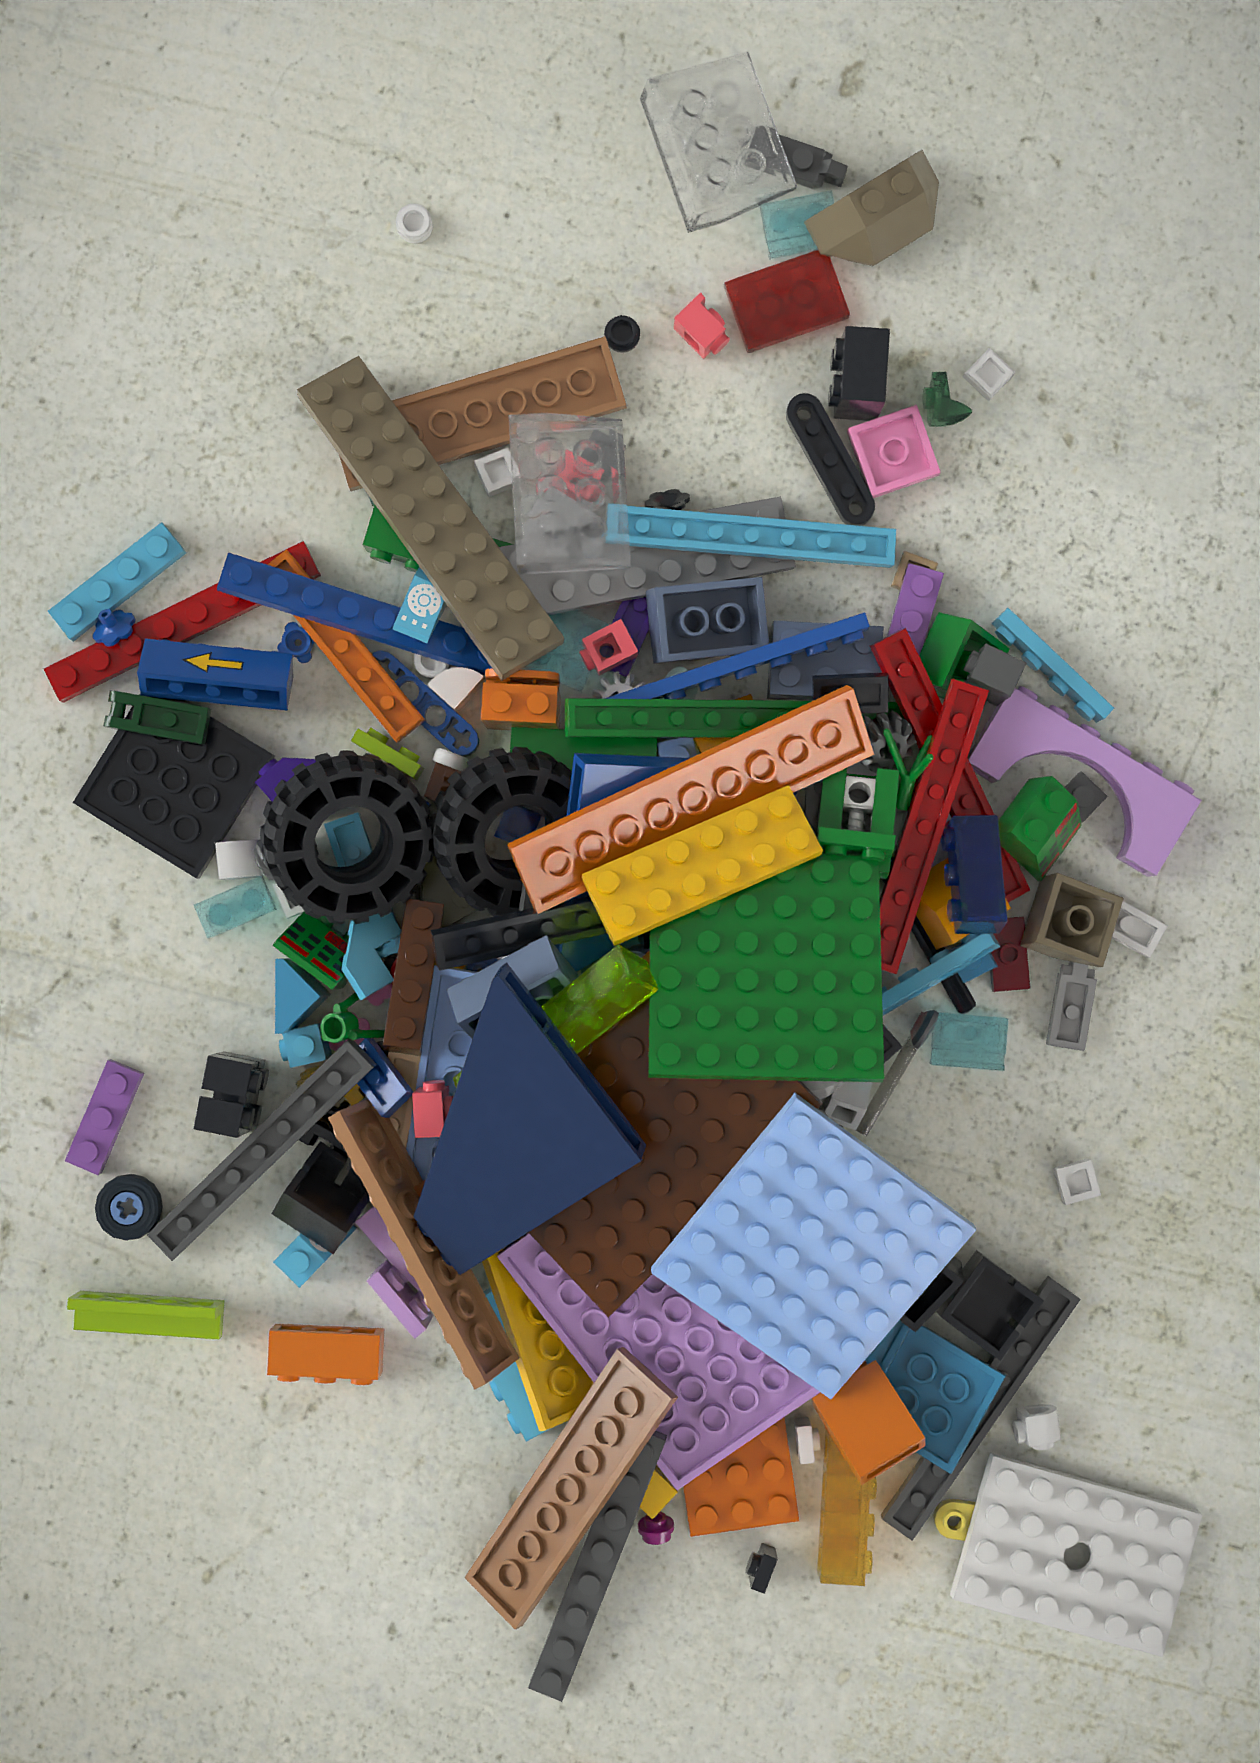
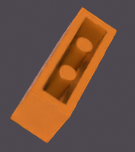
(325, 1353)

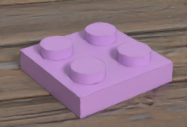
(400, 1298)

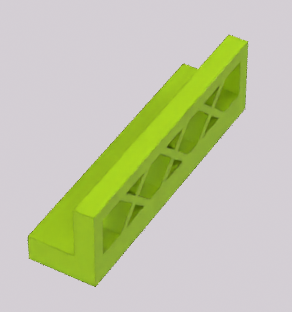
(147, 1314)

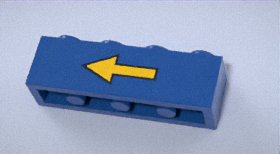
(215, 674)

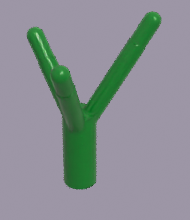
(909, 778)

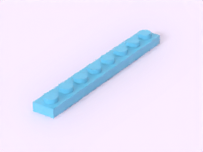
(761, 537)

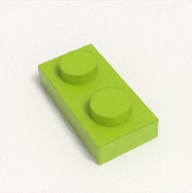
(376, 744)

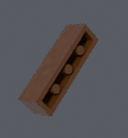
(412, 978)

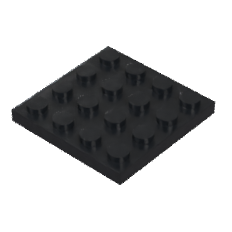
(174, 792)

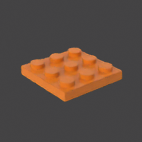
(745, 1488)

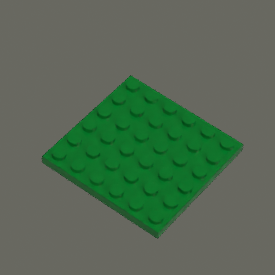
(774, 980)

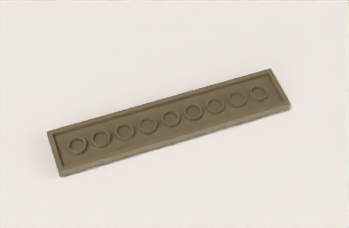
(430, 518)

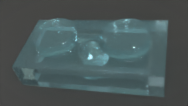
(235, 907)

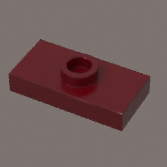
(1011, 958)

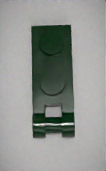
(158, 717)

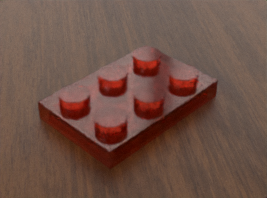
(786, 300)

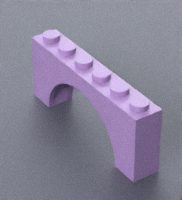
(1151, 805)

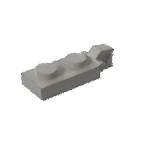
(1072, 1007)

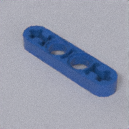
(428, 699)

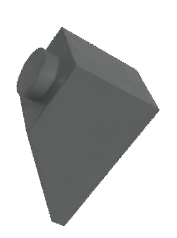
(994, 672)

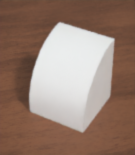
(456, 686)
(237, 860)
(848, 1103)

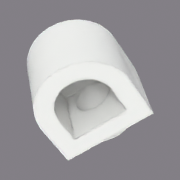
(1037, 1426)

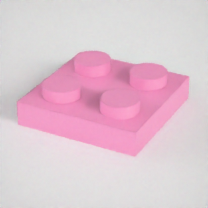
(893, 451)

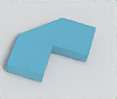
(361, 962)

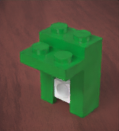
(881, 805)

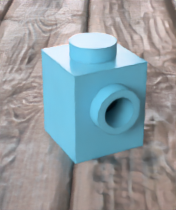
(304, 1046)

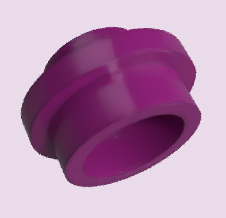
(656, 1530)

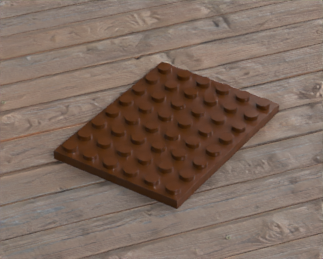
(692, 1142)

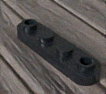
(830, 459)

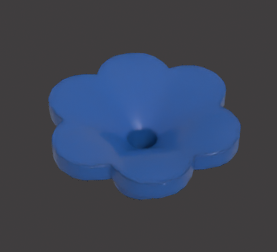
(113, 627)

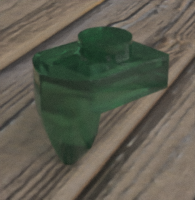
(940, 408)

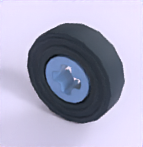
(146, 1201)

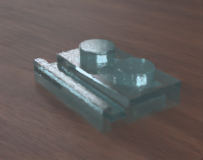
(785, 224)
(969, 1041)

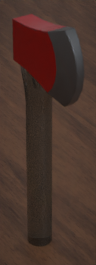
(917, 1037)

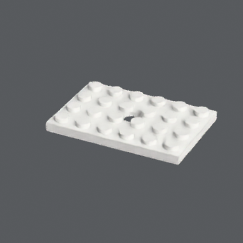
(1019, 1543)

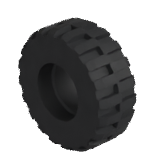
(472, 805)
(375, 881)

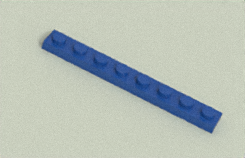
(343, 611)
(744, 664)

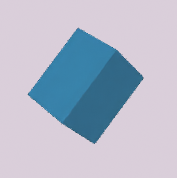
(295, 995)

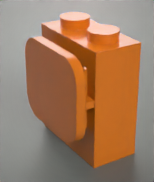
(521, 700)
(869, 1423)

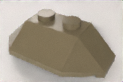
(879, 214)

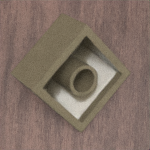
(1071, 920)

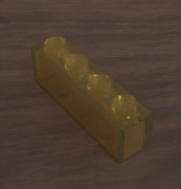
(844, 1522)

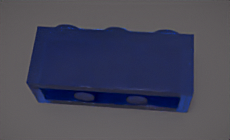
(974, 874)

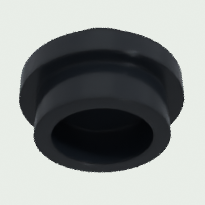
(622, 333)

